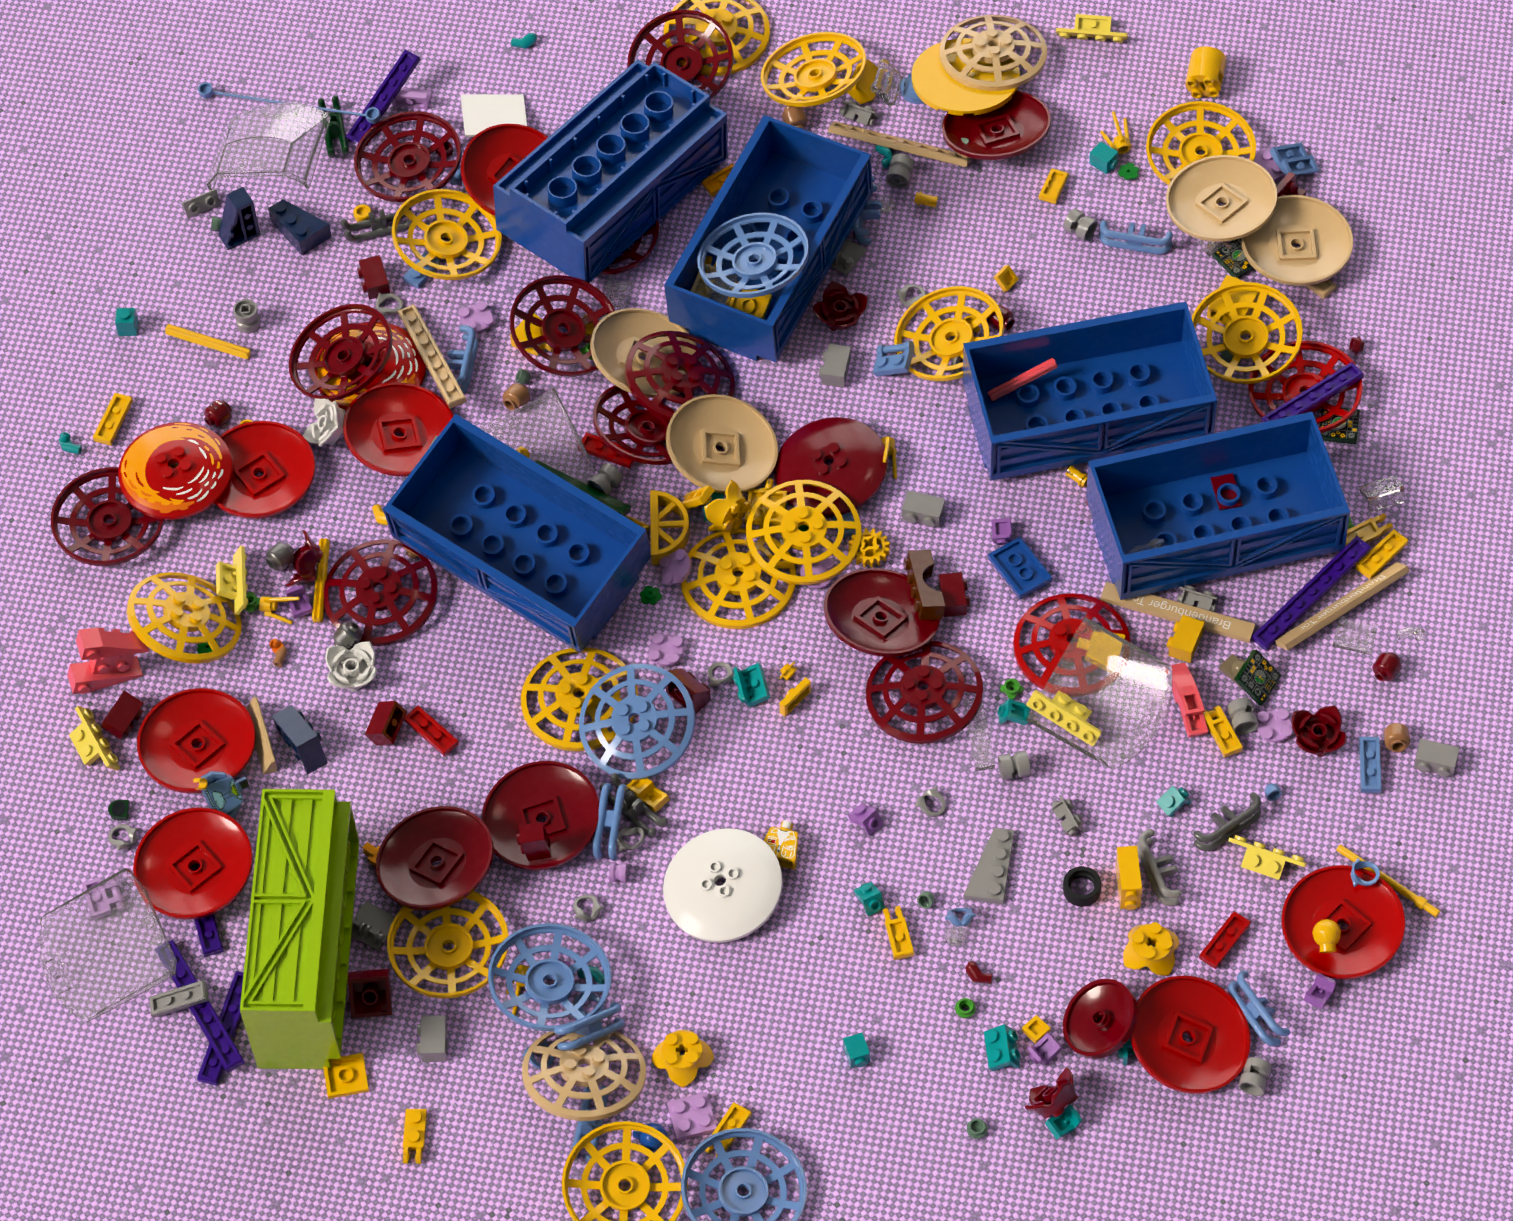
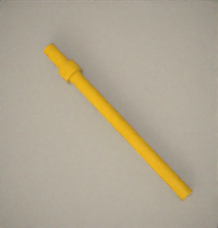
(1420, 902)

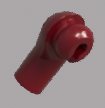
(976, 975)

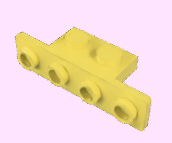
(1092, 27)
(232, 580)
(1066, 714)
(91, 742)
(1264, 860)

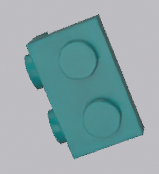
(751, 685)
(1002, 1047)

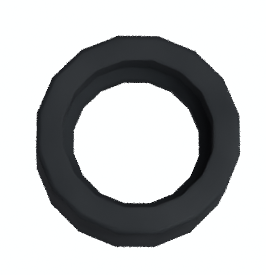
(1082, 872)

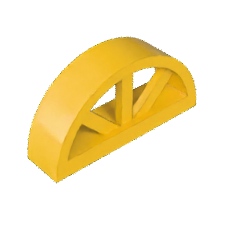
(670, 503)

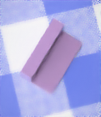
(412, 98)

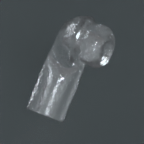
(1419, 633)

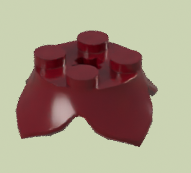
(838, 298)
(305, 561)
(1324, 721)
(1052, 1100)

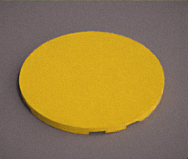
(944, 93)

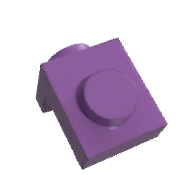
(1001, 531)
(301, 607)
(867, 818)
(1320, 992)
(1044, 1049)

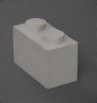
(835, 366)
(923, 509)
(1436, 758)
(432, 1039)

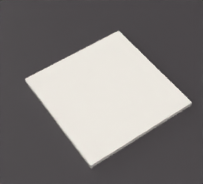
(488, 110)

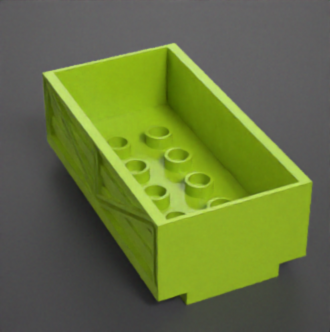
(300, 928)

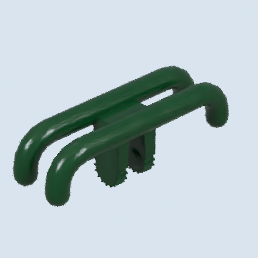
(335, 128)

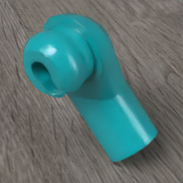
(525, 42)
(887, 154)
(67, 445)
(595, 972)

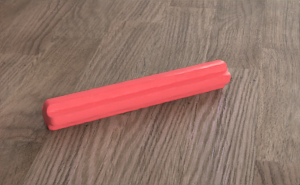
(1022, 379)

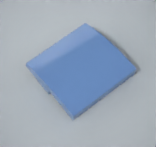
(1294, 159)

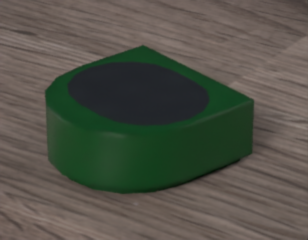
(119, 810)

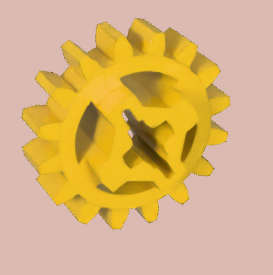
(869, 548)

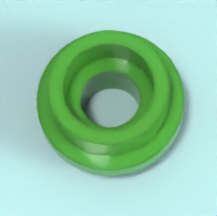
(965, 1002)

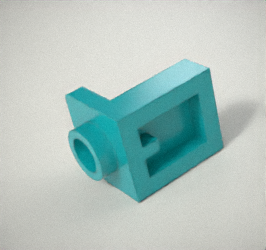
(1013, 711)

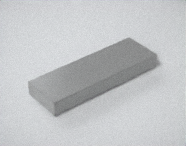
(179, 998)

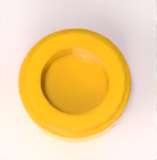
(361, 212)

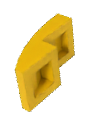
(648, 793)

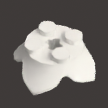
(328, 425)
(358, 659)

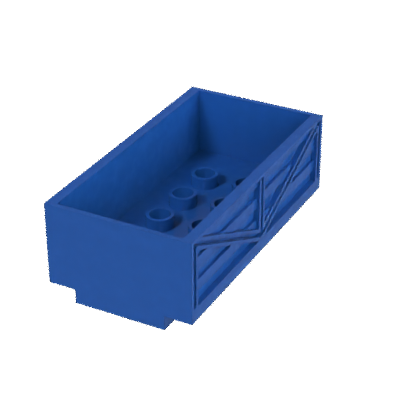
(612, 170)
(784, 174)
(1115, 391)
(1166, 492)
(518, 533)

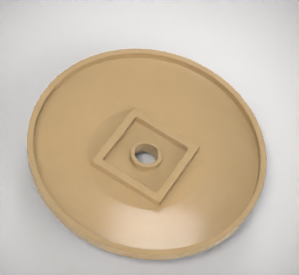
(1227, 179)
(1312, 224)
(618, 334)
(727, 423)

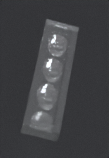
(979, 738)

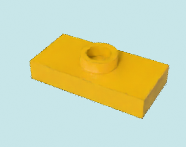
(1053, 186)
(795, 696)

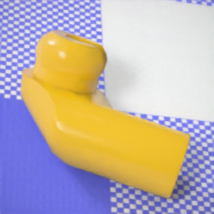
(379, 514)

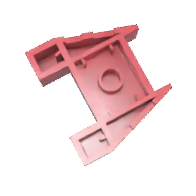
(109, 658)

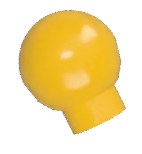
(1327, 935)

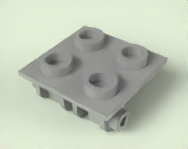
(848, 257)
(371, 925)

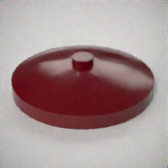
(1100, 1018)

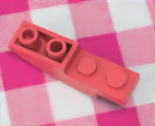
(1189, 700)

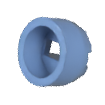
(1272, 792)

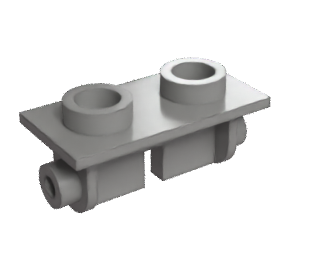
(865, 114)
(201, 203)
(1190, 595)
(1065, 809)

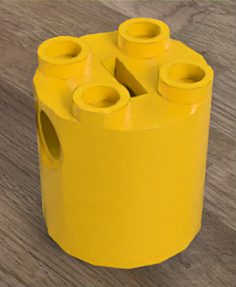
(1205, 72)

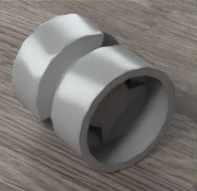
(900, 171)
(1079, 224)
(246, 316)
(606, 479)
(1243, 716)
(1014, 765)
(1255, 1076)

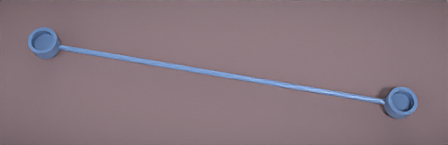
(206, 91)

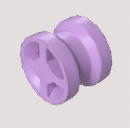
(618, 872)

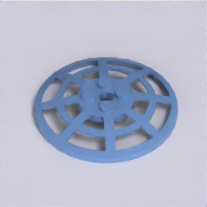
(744, 255)
(644, 728)
(549, 969)
(743, 1177)

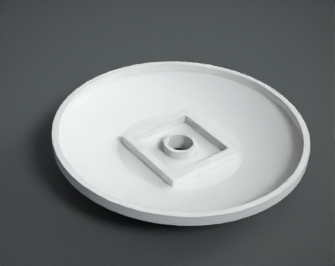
(739, 904)

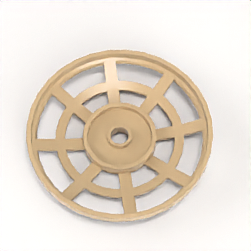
(1001, 51)
(584, 1077)

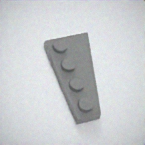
(991, 872)

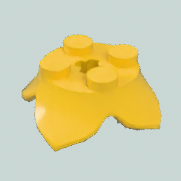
(728, 512)
(1158, 958)
(682, 1068)

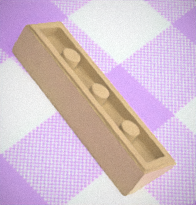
(262, 741)

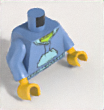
(222, 791)

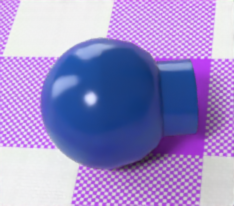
(649, 1141)

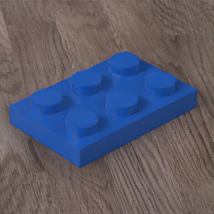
(1019, 568)

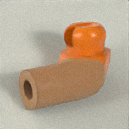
(279, 650)

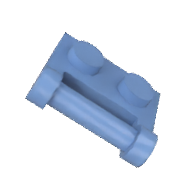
(893, 363)

